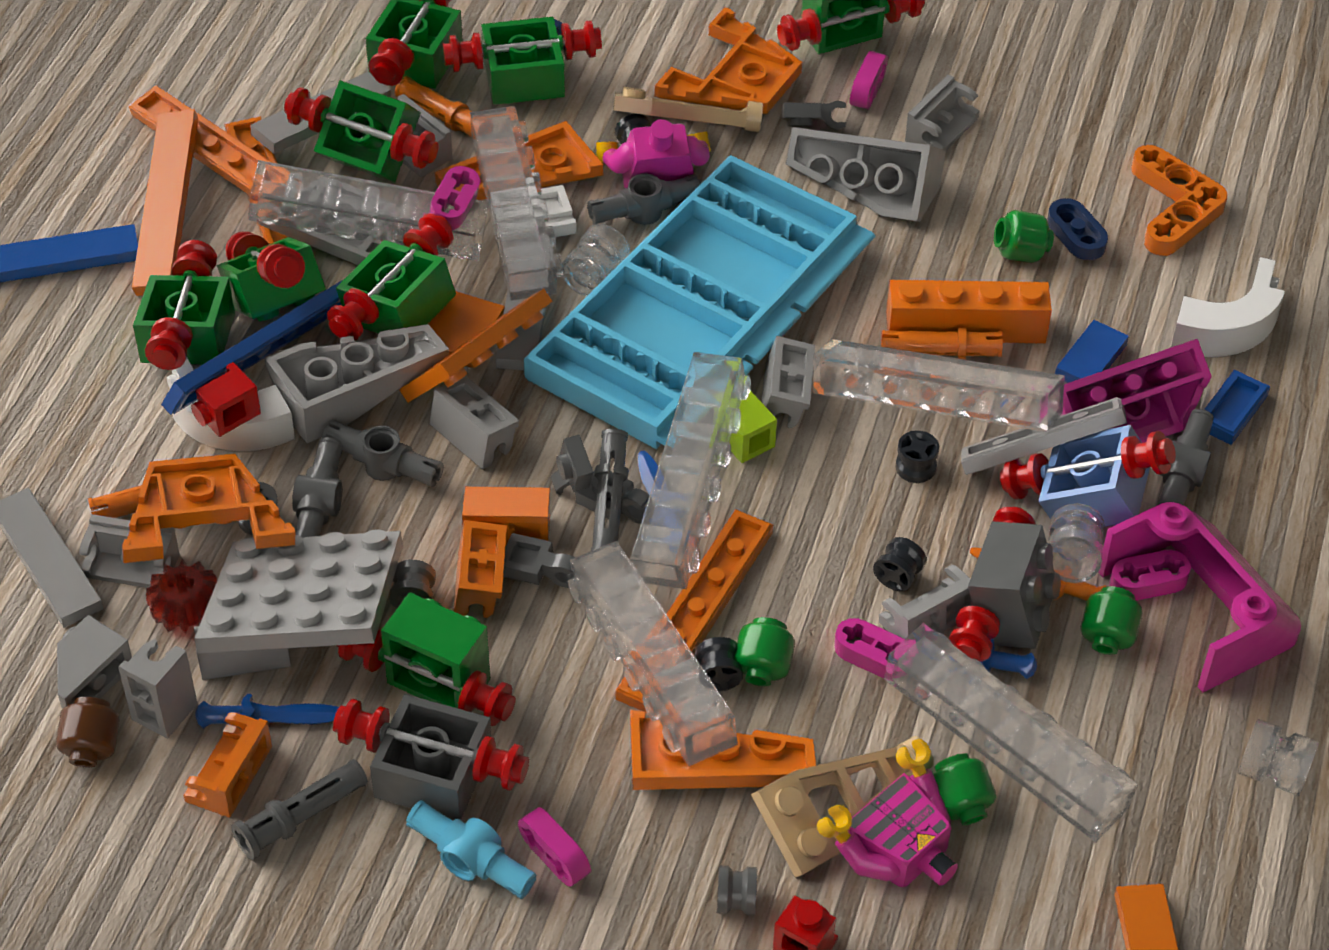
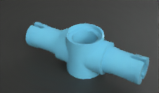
(471, 849)

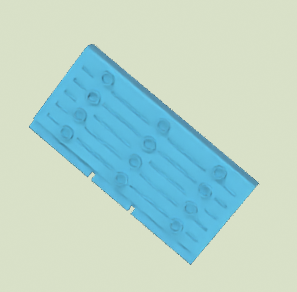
(704, 281)

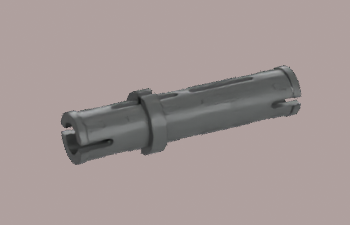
(612, 447)

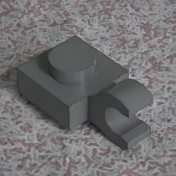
(803, 113)
(572, 466)
(632, 499)
(532, 558)

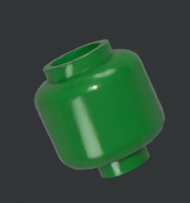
(1023, 236)
(1111, 620)
(765, 651)
(965, 788)

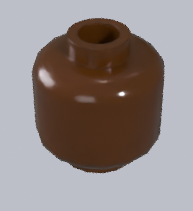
(87, 731)

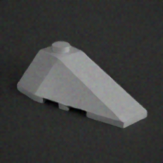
(878, 173)
(350, 376)

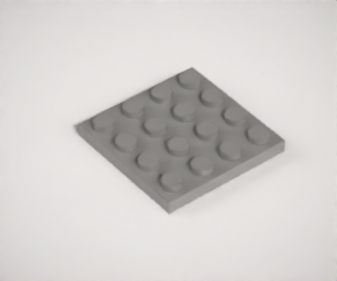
(301, 594)

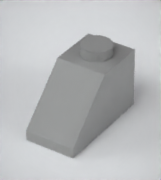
(89, 660)

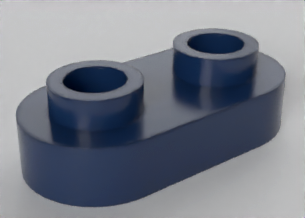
(1077, 229)

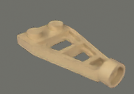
(634, 101)
(794, 818)

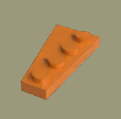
(558, 158)
(478, 347)
(751, 763)

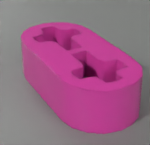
(868, 80)
(462, 200)
(1149, 574)
(871, 651)
(554, 846)

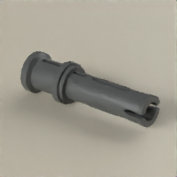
(281, 818)

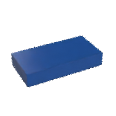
(1092, 352)
(1235, 405)

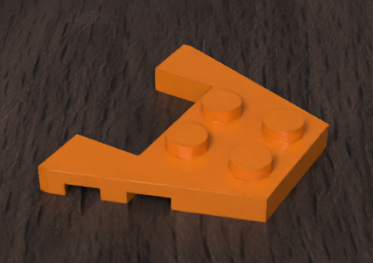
(749, 71)
(199, 493)

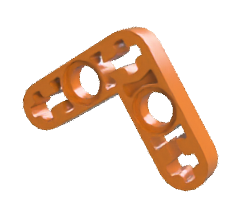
(1156, 169)

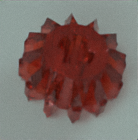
(180, 595)

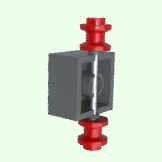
(1008, 588)
(429, 753)

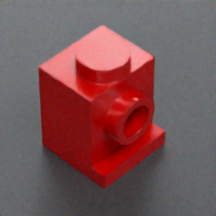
(226, 401)
(806, 923)

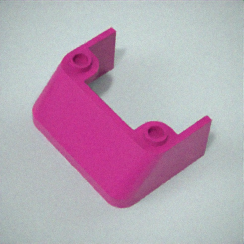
(1264, 618)

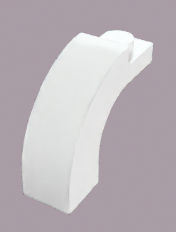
(1233, 325)
(264, 431)

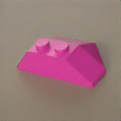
(1154, 389)

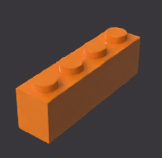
(1009, 307)

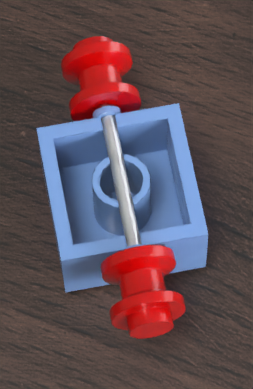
(1095, 470)

